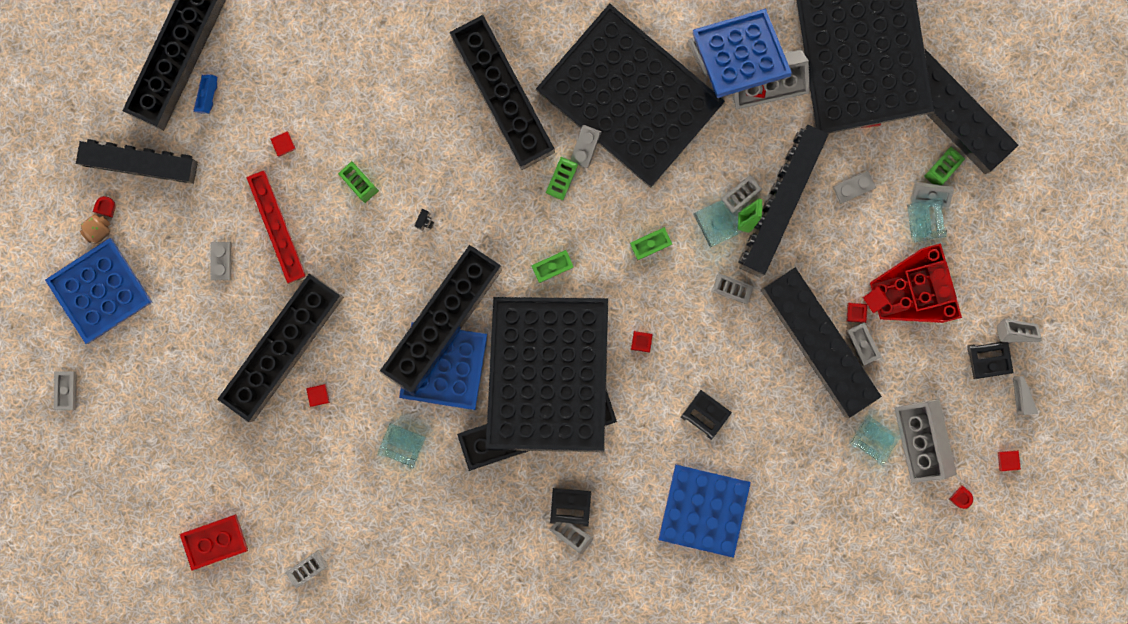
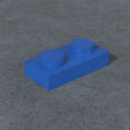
(205, 94)

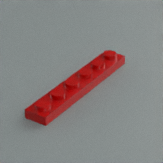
(276, 227)

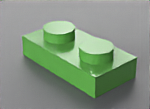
(651, 243)
(552, 266)

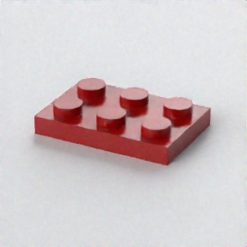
(213, 542)

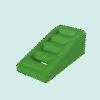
(568, 163)
(936, 176)
(367, 190)
(750, 216)

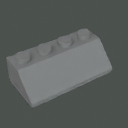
(781, 89)
(925, 441)

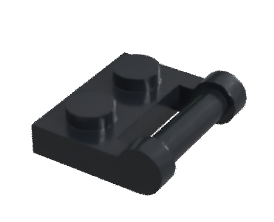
(992, 365)
(710, 409)
(570, 500)

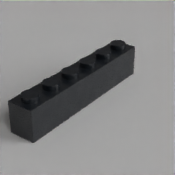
(136, 162)

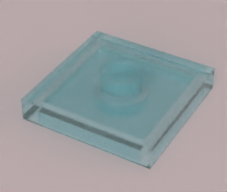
(717, 223)

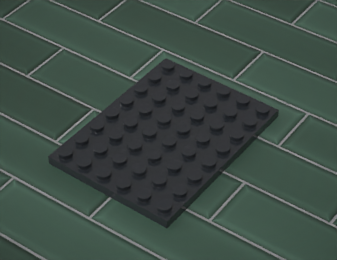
(864, 62)
(630, 93)
(548, 374)

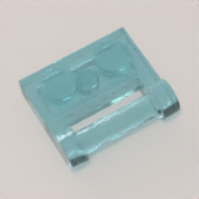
(920, 220)
(879, 435)
(402, 439)

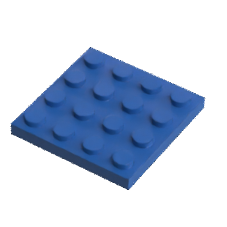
(741, 53)
(98, 291)
(456, 374)
(704, 511)

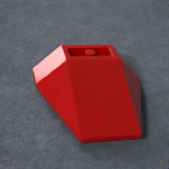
(919, 289)

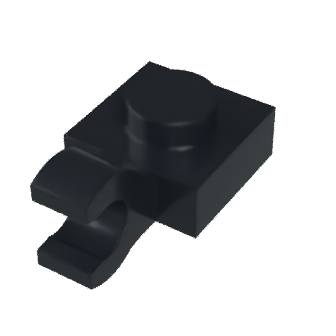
(424, 220)

